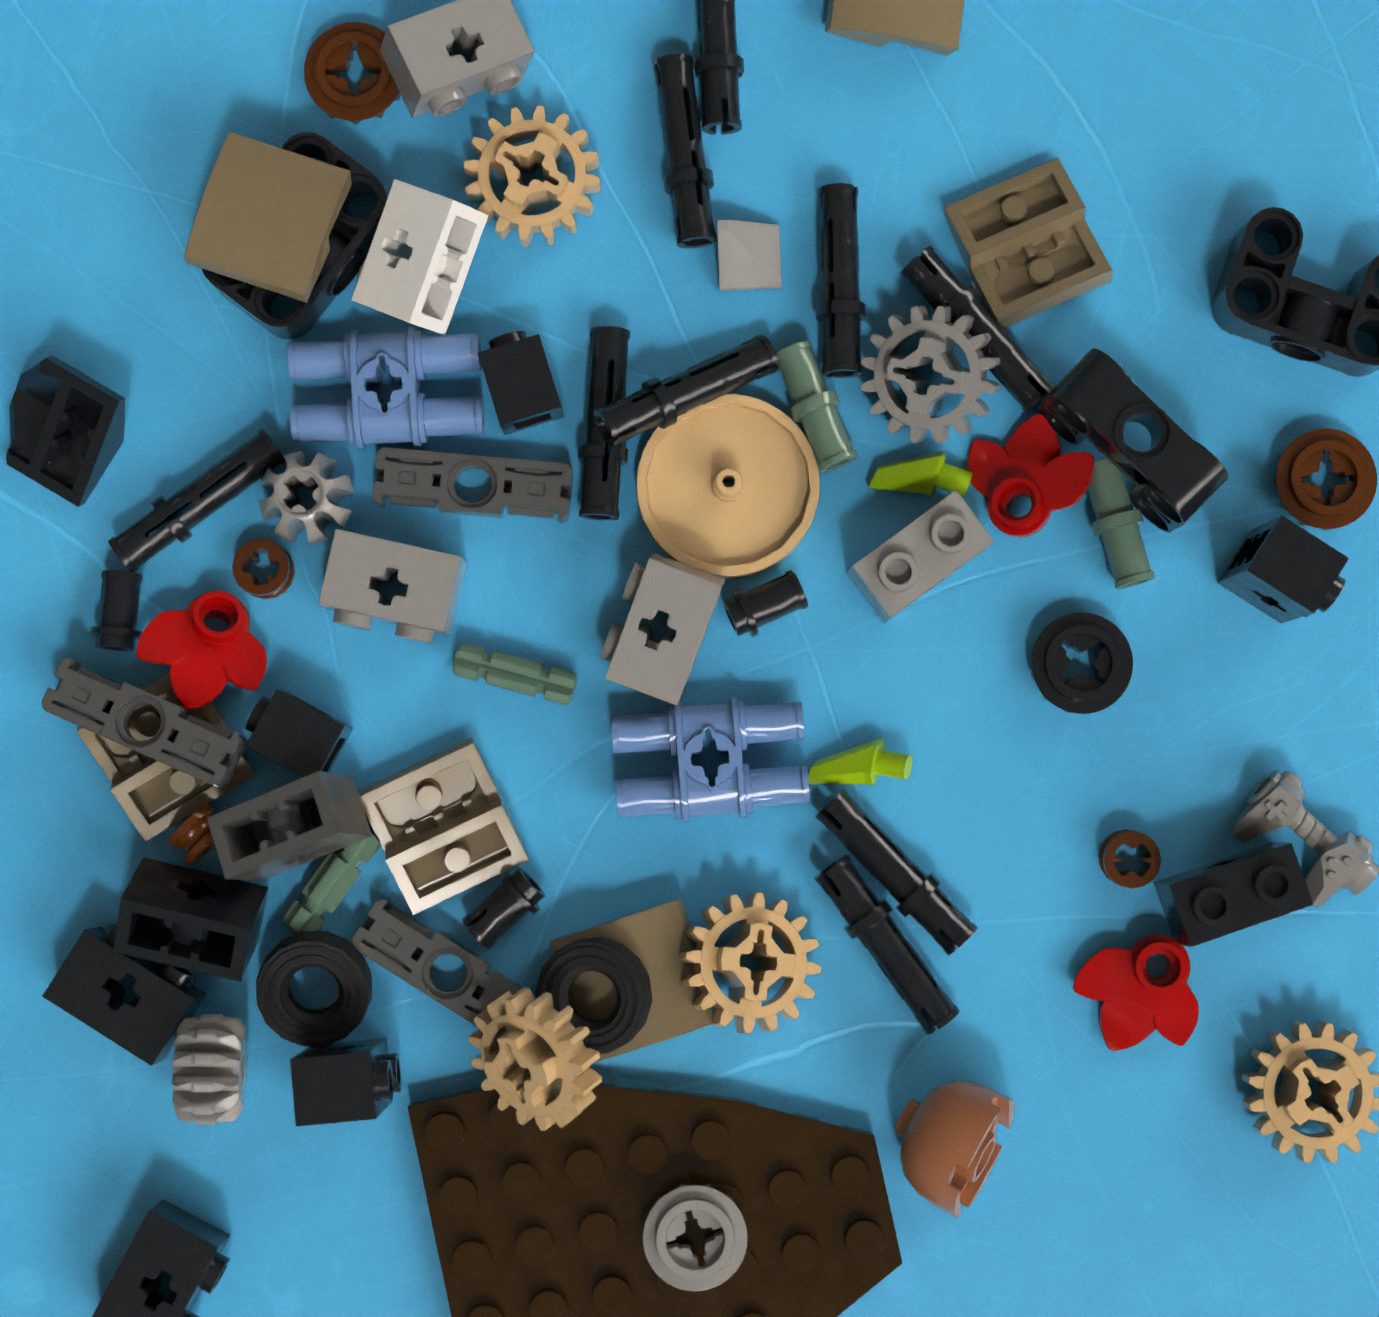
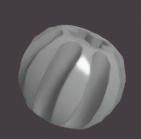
(286, 502)

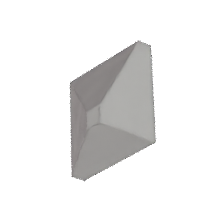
(748, 255)

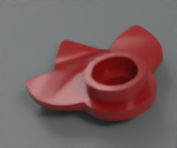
(1030, 468)
(201, 657)
(1134, 1000)

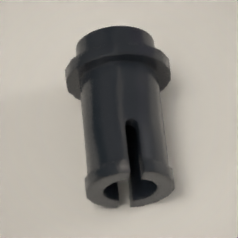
(764, 603)
(118, 611)
(504, 907)

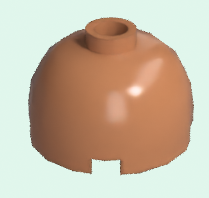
(952, 1142)

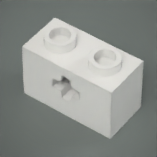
(419, 257)

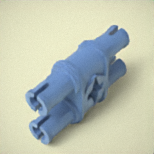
(363, 363)
(731, 730)

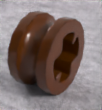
(249, 582)
(194, 836)
(1127, 877)

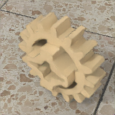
(544, 152)
(745, 987)
(535, 1058)
(1337, 1079)

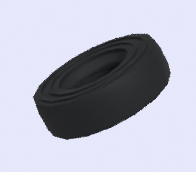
(627, 976)
(299, 1023)

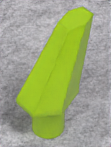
(921, 475)
(861, 765)

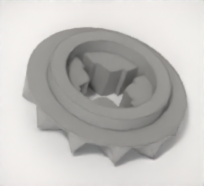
(677, 1262)

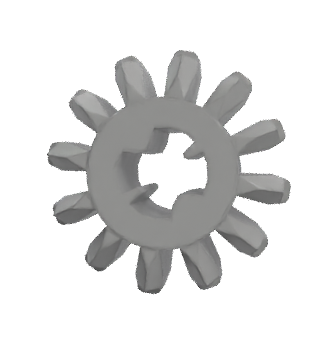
(209, 1069)

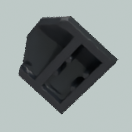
(64, 429)

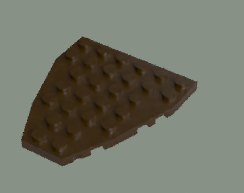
(560, 1213)

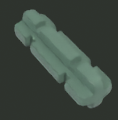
(514, 673)
(329, 885)

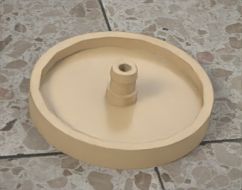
(729, 486)

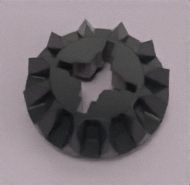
(1111, 663)

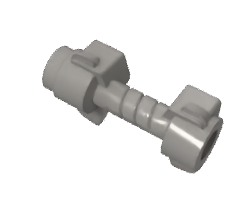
(1341, 859)

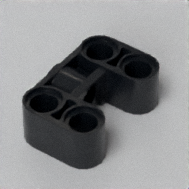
(348, 244)
(1294, 313)
(1169, 477)

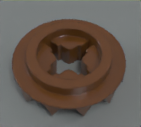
(333, 54)
(1343, 457)

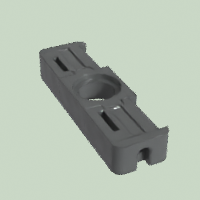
(431, 478)
(180, 743)
(410, 951)

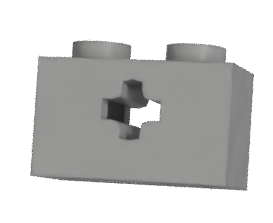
(477, 29)
(920, 556)
(363, 561)
(662, 666)

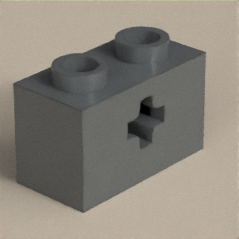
(289, 826)

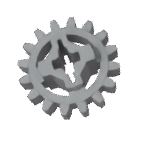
(923, 400)

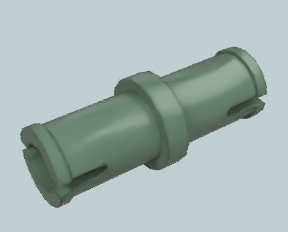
(815, 407)
(1118, 526)

